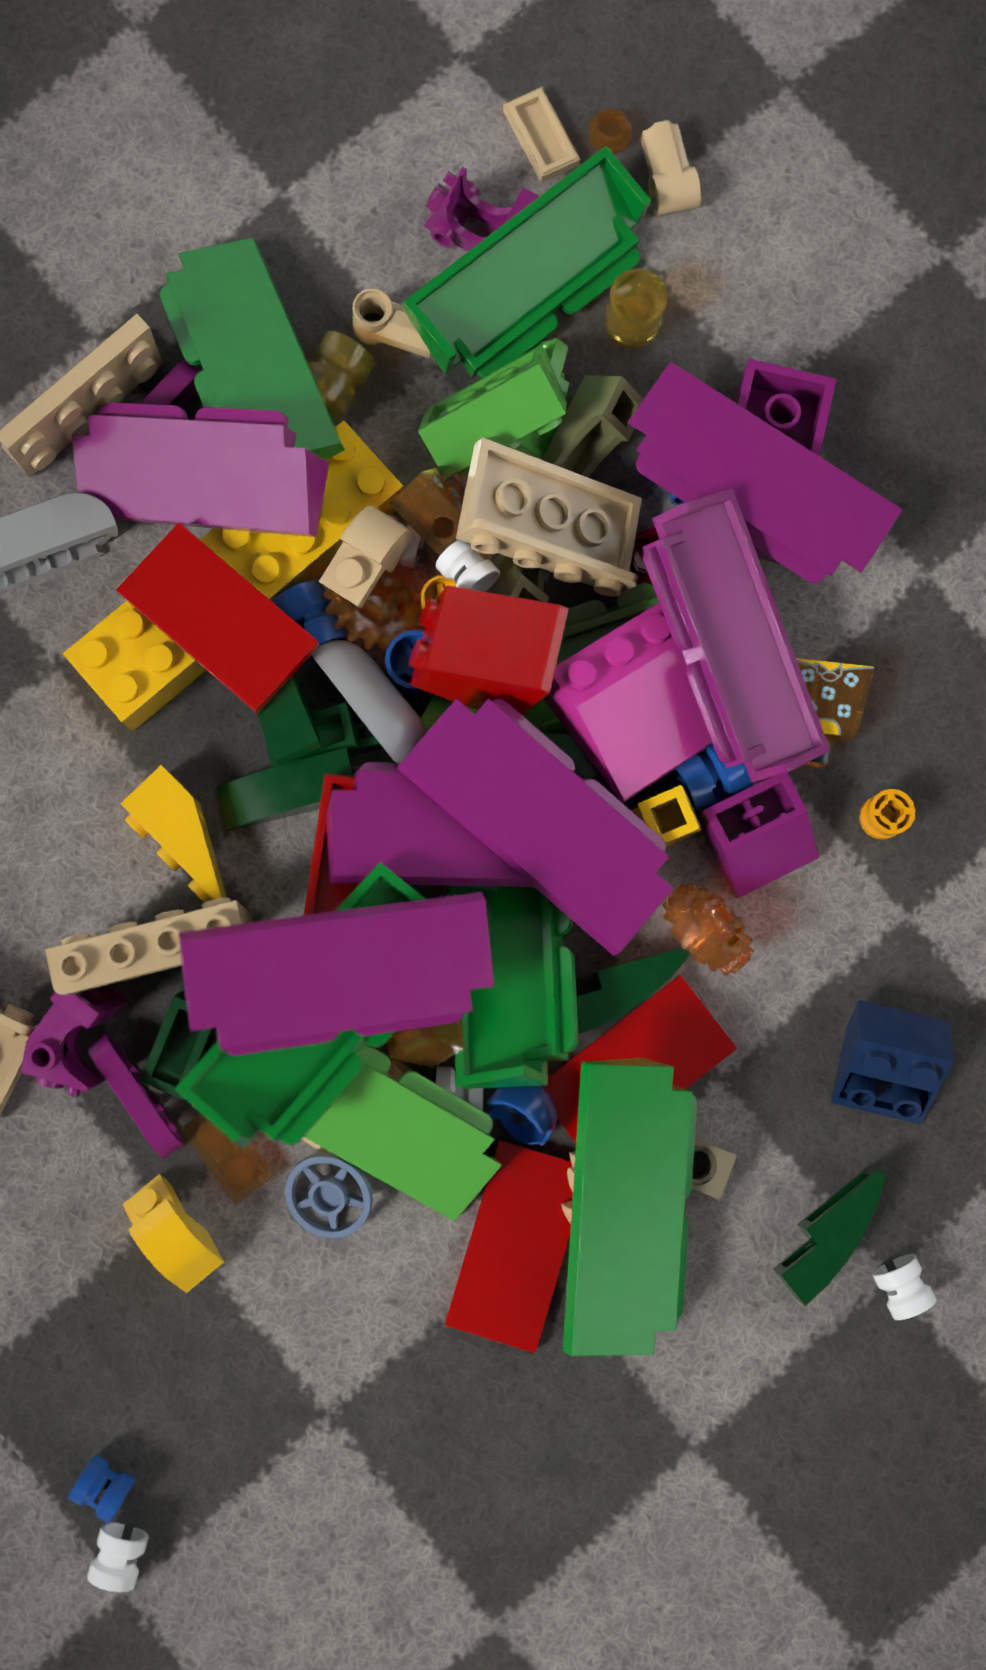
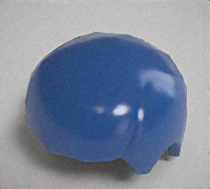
(534, 1108)

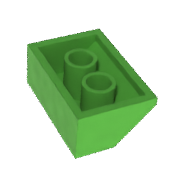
(496, 407)

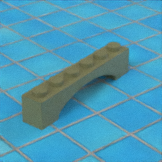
(586, 435)

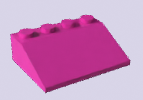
(630, 704)

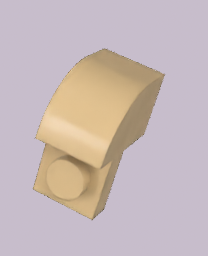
(368, 549)

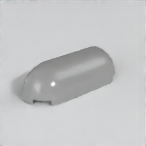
(52, 537)
(372, 696)

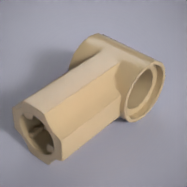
(671, 178)
(393, 328)

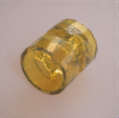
(635, 308)
(338, 369)

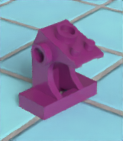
(457, 201)
(63, 1024)

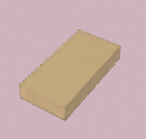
(541, 135)

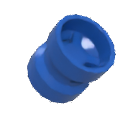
(93, 1482)

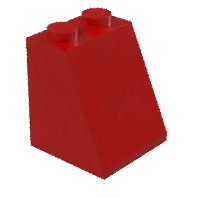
(487, 648)

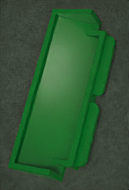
(543, 259)
(240, 333)
(533, 1000)
(292, 1086)
(628, 1207)

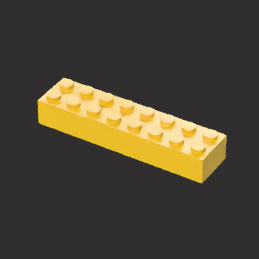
(143, 669)

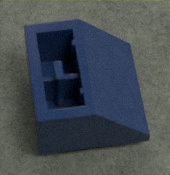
(892, 1062)

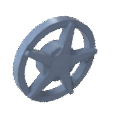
(328, 1195)

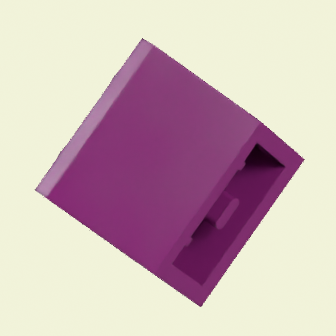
(759, 834)

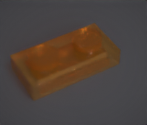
(236, 1168)

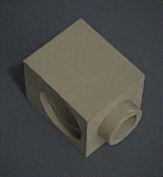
(716, 1171)

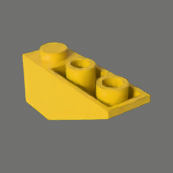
(177, 823)

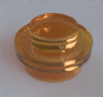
(609, 129)

